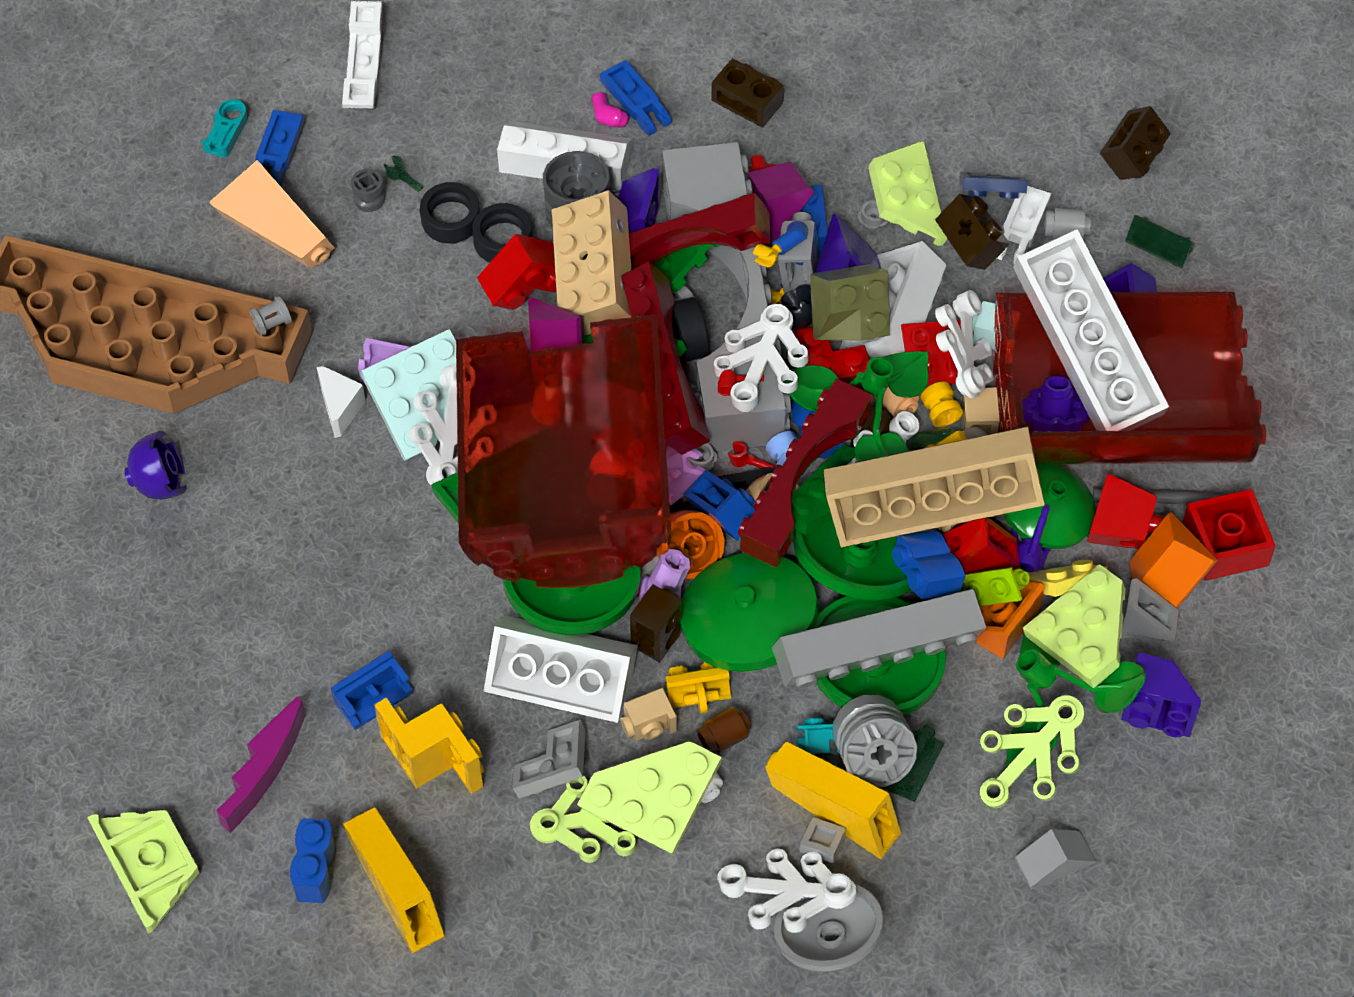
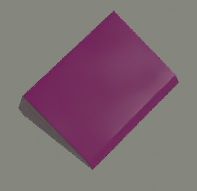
(782, 191)
(552, 326)

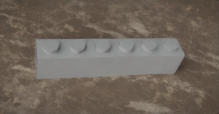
(879, 638)

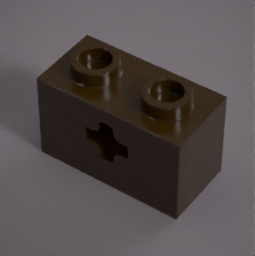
(972, 231)

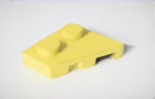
(1061, 579)

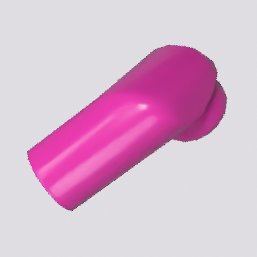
(608, 114)

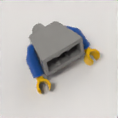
(796, 254)

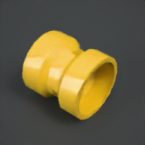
(942, 406)

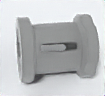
(277, 307)

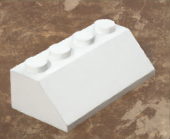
(529, 147)
(912, 285)
(560, 670)

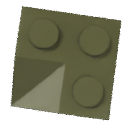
(850, 303)

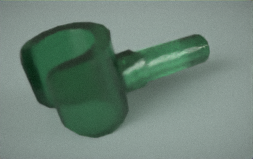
(398, 173)

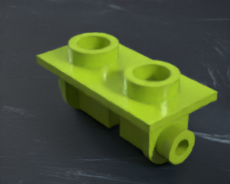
(996, 585)

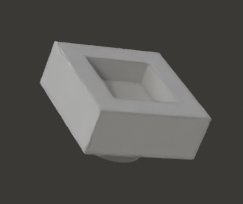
(823, 838)

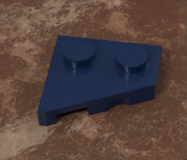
(979, 185)

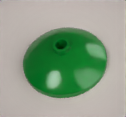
(1069, 513)

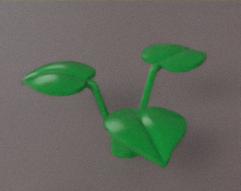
(902, 372)
(1041, 670)

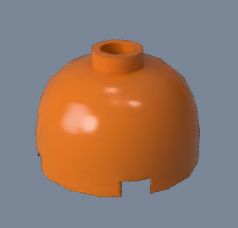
(696, 538)

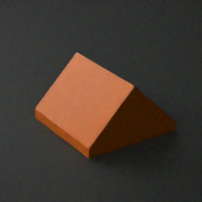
(1171, 561)
(1007, 619)

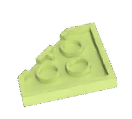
(1084, 626)
(653, 793)

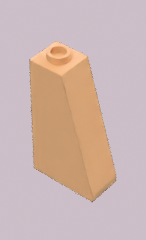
(269, 213)

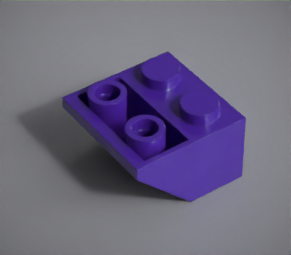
(1164, 699)

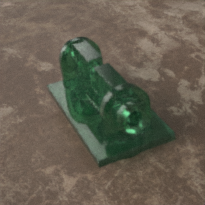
(1159, 241)
(927, 753)

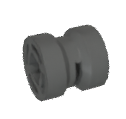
(368, 190)

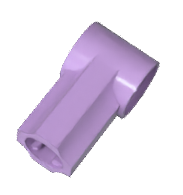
(668, 573)

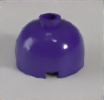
(155, 467)

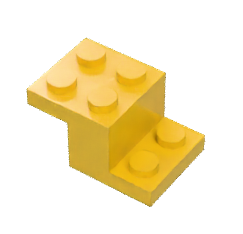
(430, 744)

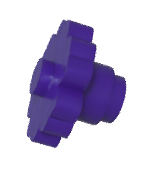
(1055, 407)

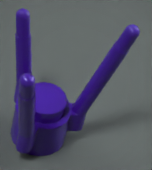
(1030, 552)

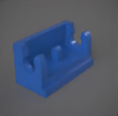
(368, 686)

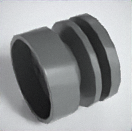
(573, 178)

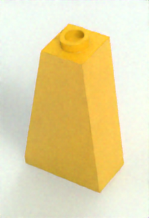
(836, 797)
(394, 879)

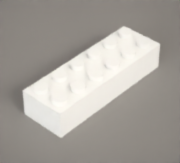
(1090, 335)

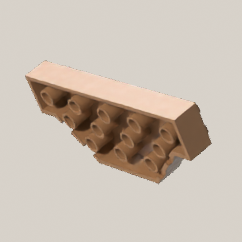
(141, 330)

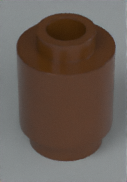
(724, 730)

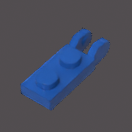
(634, 96)
(279, 142)

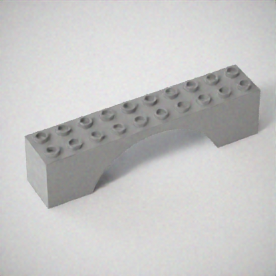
(692, 182)

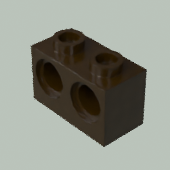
(747, 92)
(1135, 143)
(656, 622)

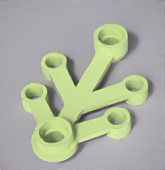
(1035, 747)
(563, 823)

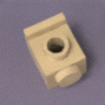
(648, 716)

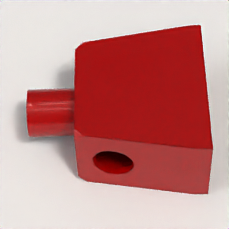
(1123, 515)
(983, 546)

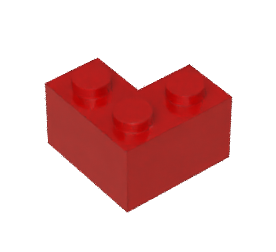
(518, 270)
(843, 362)

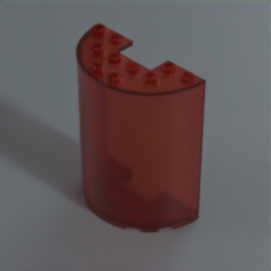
(1194, 355)
(563, 454)

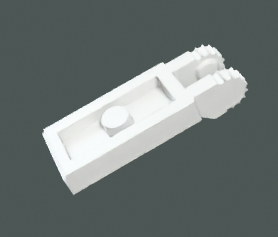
(1025, 219)

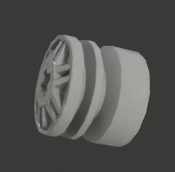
(872, 723)

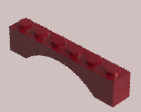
(734, 223)
(650, 294)
(838, 419)

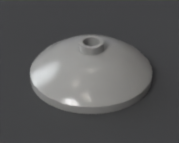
(833, 936)

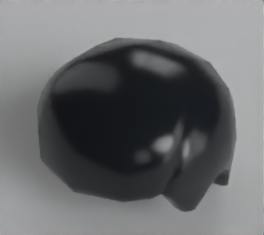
(800, 305)

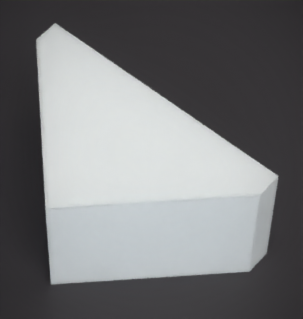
(342, 398)

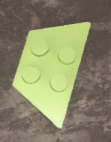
(907, 190)
(147, 860)

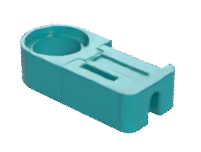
(225, 131)

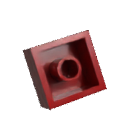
(1232, 532)

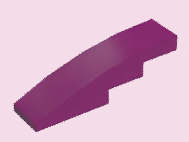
(268, 754)

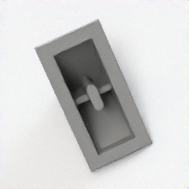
(1148, 613)
(1054, 856)

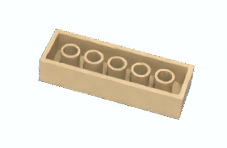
(933, 487)

